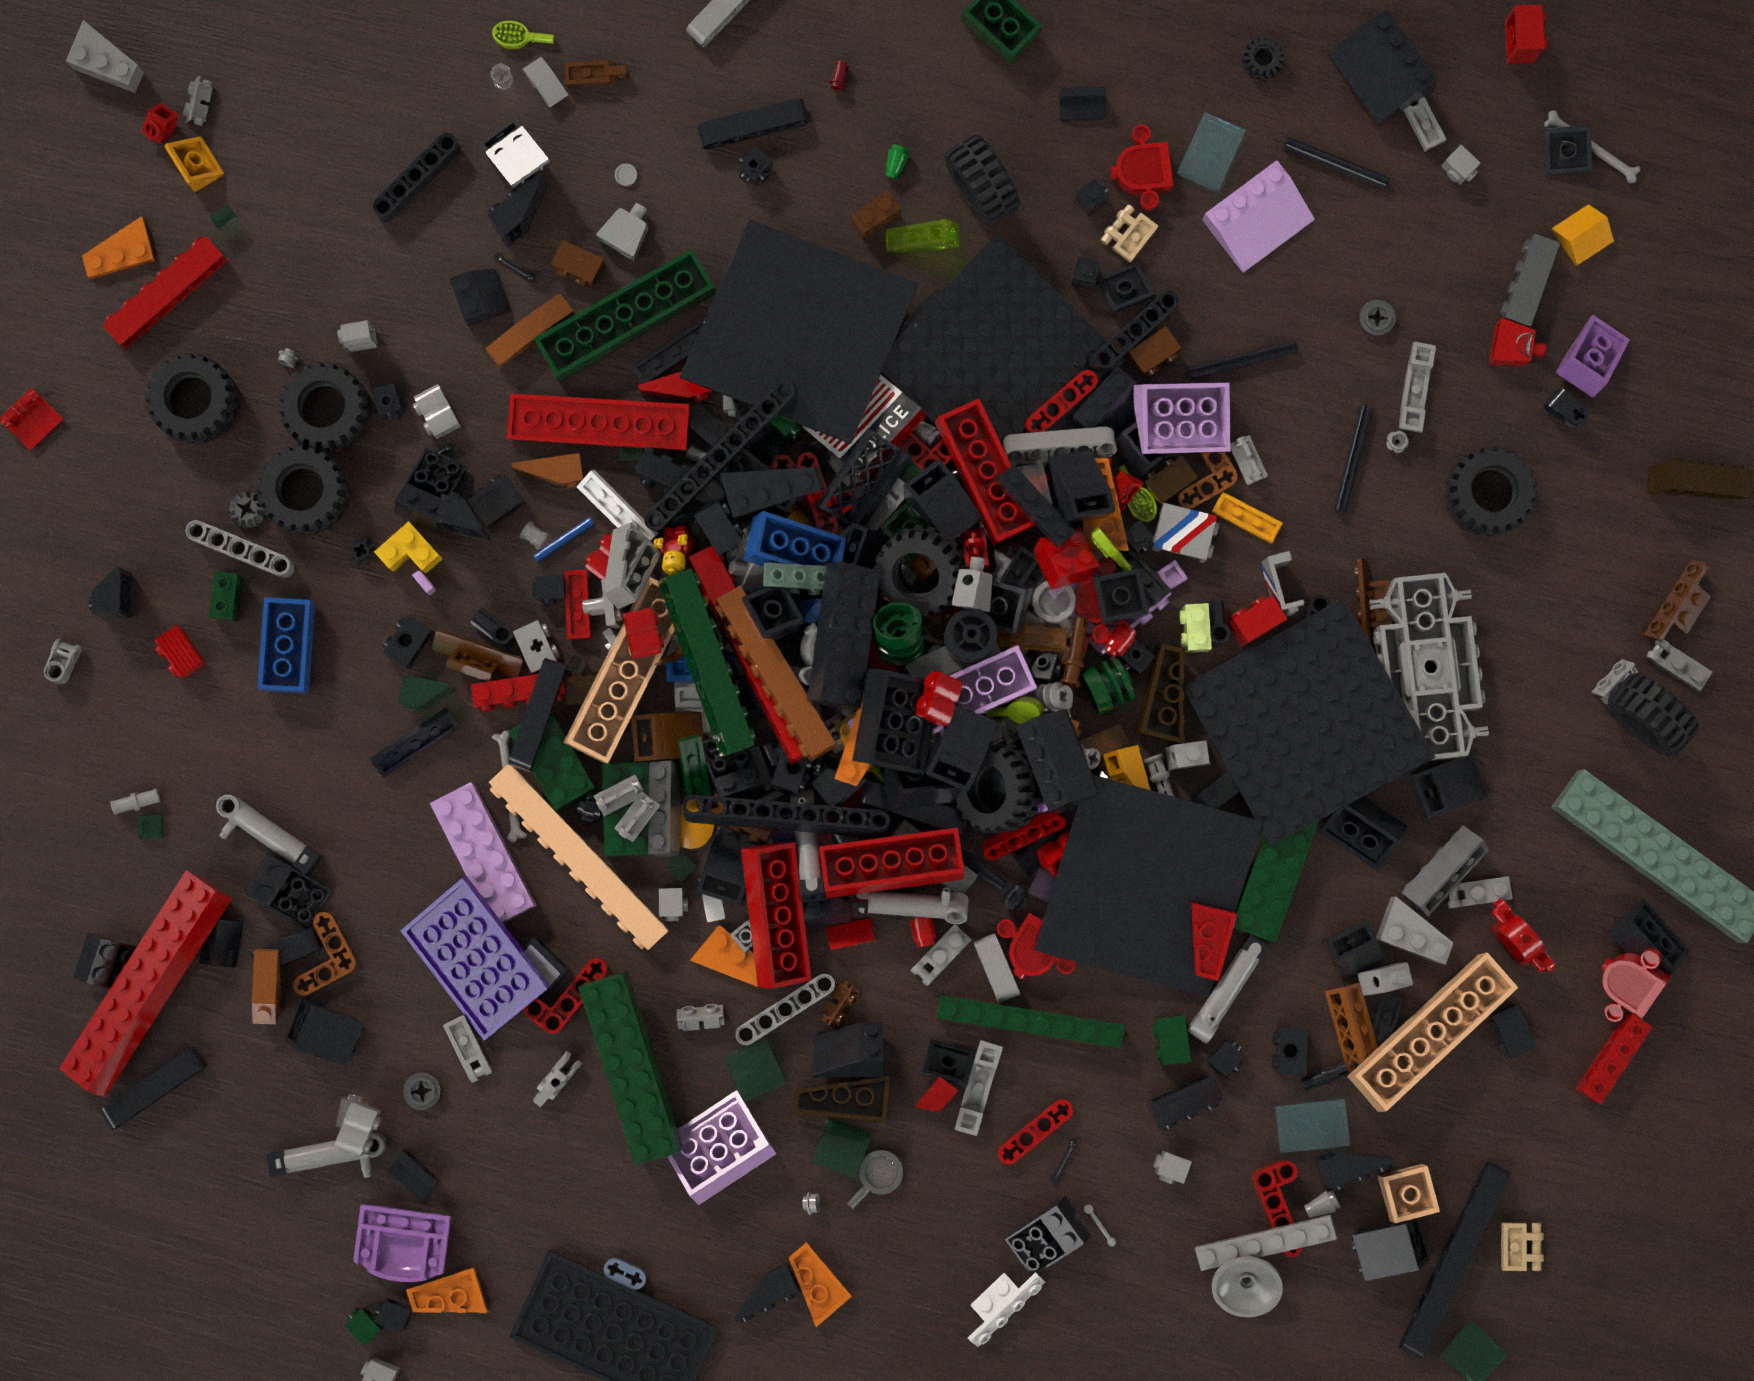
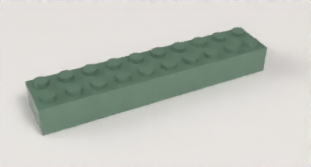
(1658, 854)

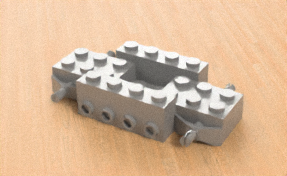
(1425, 633)

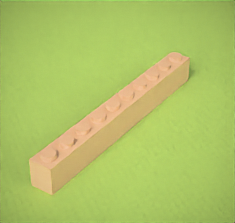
(578, 856)

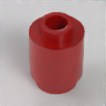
(1119, 640)
(923, 931)

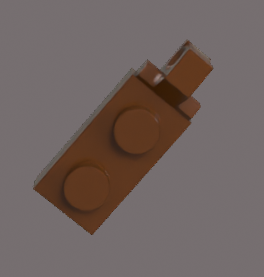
(593, 73)

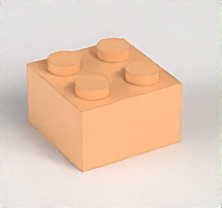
(1408, 1193)

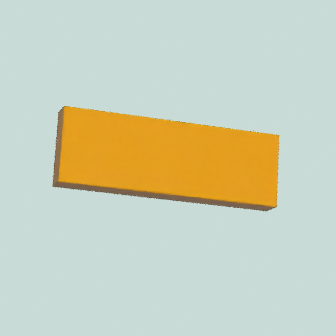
(1247, 517)

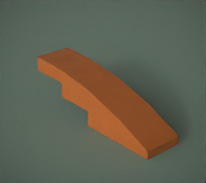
(522, 334)

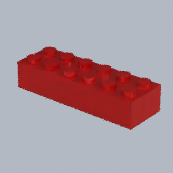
(979, 463)
(891, 863)
(776, 914)

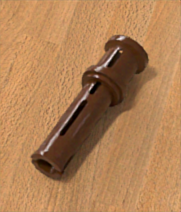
(1074, 662)

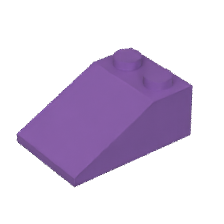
(1593, 356)

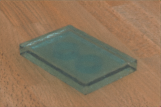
(1211, 152)
(1312, 1125)

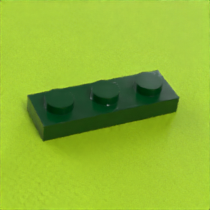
(693, 766)

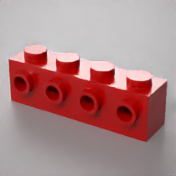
(506, 692)

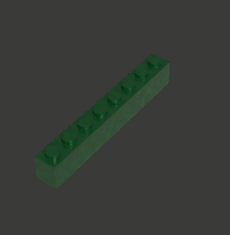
(1030, 1021)

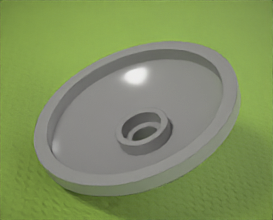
(1247, 1295)

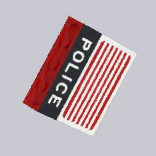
(887, 414)

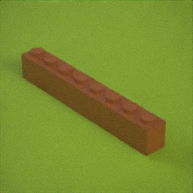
(776, 676)

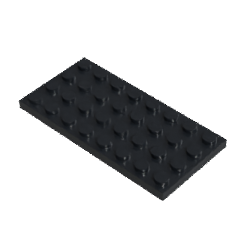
(609, 1326)

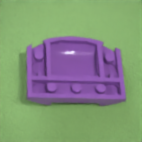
(401, 1243)

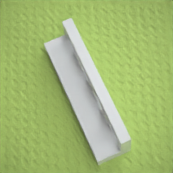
(612, 504)

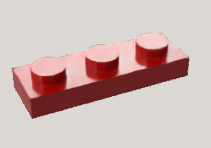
(575, 592)

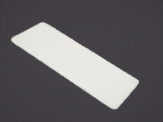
(713, 908)

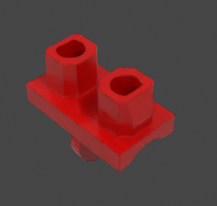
(975, 546)

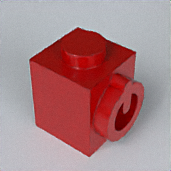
(160, 123)

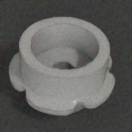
(288, 357)
(1403, 441)
(811, 1203)

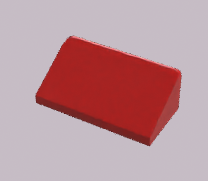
(1126, 488)
(850, 934)
(937, 1095)

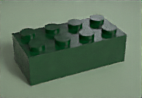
(559, 768)
(614, 843)

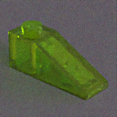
(923, 236)

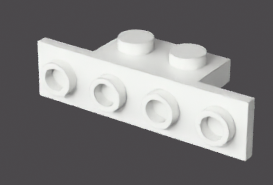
(1000, 1302)

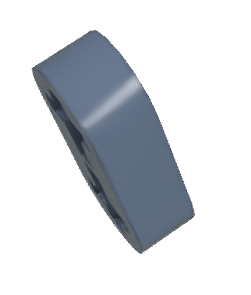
(627, 1268)

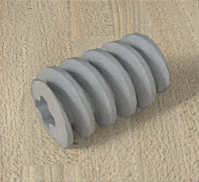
(1053, 696)

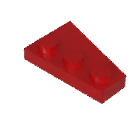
(1211, 938)

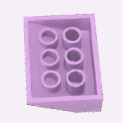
(1258, 216)
(1183, 417)
(719, 1148)

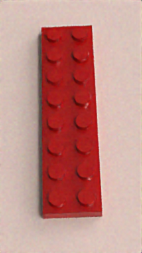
(598, 422)

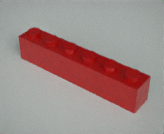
(164, 292)

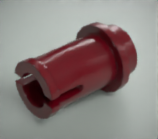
(838, 82)

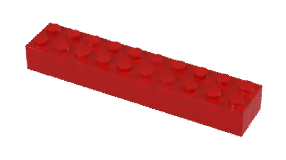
(145, 984)

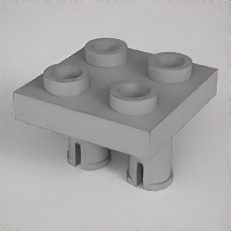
(604, 606)

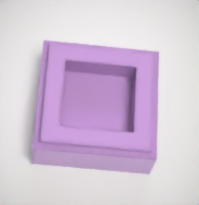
(1172, 574)
(424, 582)

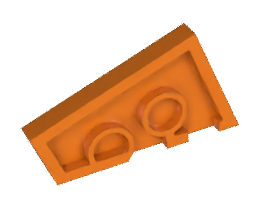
(120, 251)
(726, 956)
(818, 1283)
(451, 1293)

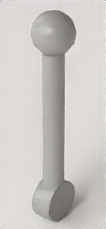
(1110, 1240)

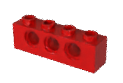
(1613, 1058)

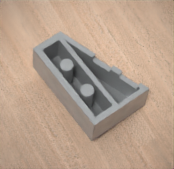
(102, 60)
(629, 565)
(1412, 933)

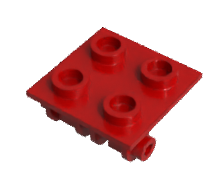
(31, 419)

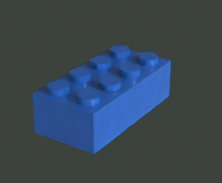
(790, 542)
(286, 645)

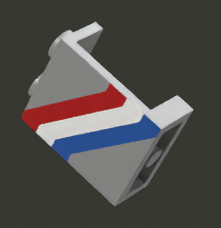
(1185, 532)
(1273, 585)

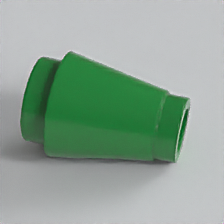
(896, 161)

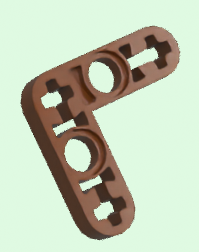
(1216, 471)
(334, 963)

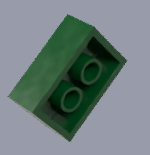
(1002, 26)

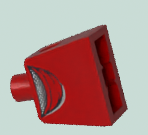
(1514, 344)

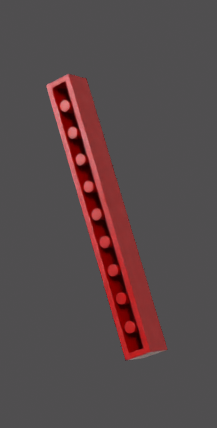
(714, 583)

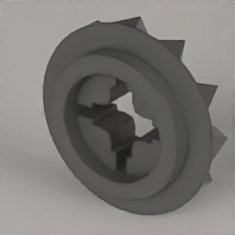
(1385, 311)
(248, 520)
(414, 1099)

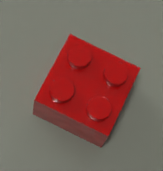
(1525, 34)
(1068, 563)
(1256, 621)

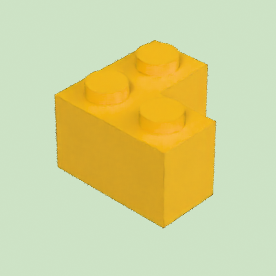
(408, 544)

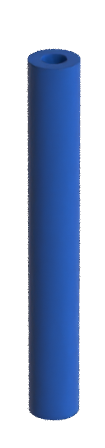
(562, 540)

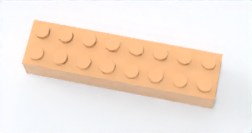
(618, 685)
(1432, 1032)

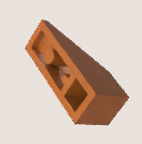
(558, 470)
(266, 987)

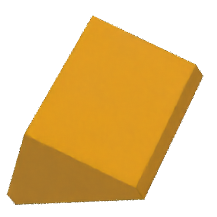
(194, 162)
(1584, 234)

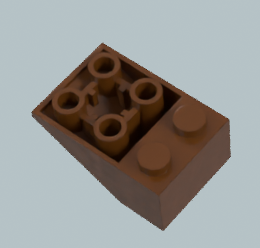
(657, 734)

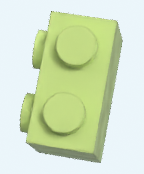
(1196, 628)

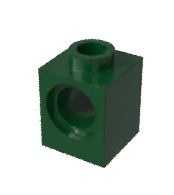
(363, 1325)

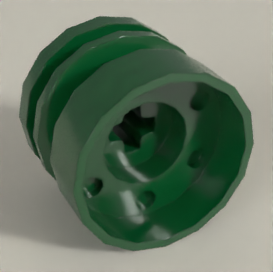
(899, 633)
(1108, 685)

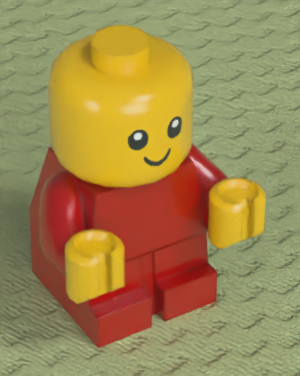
(675, 549)

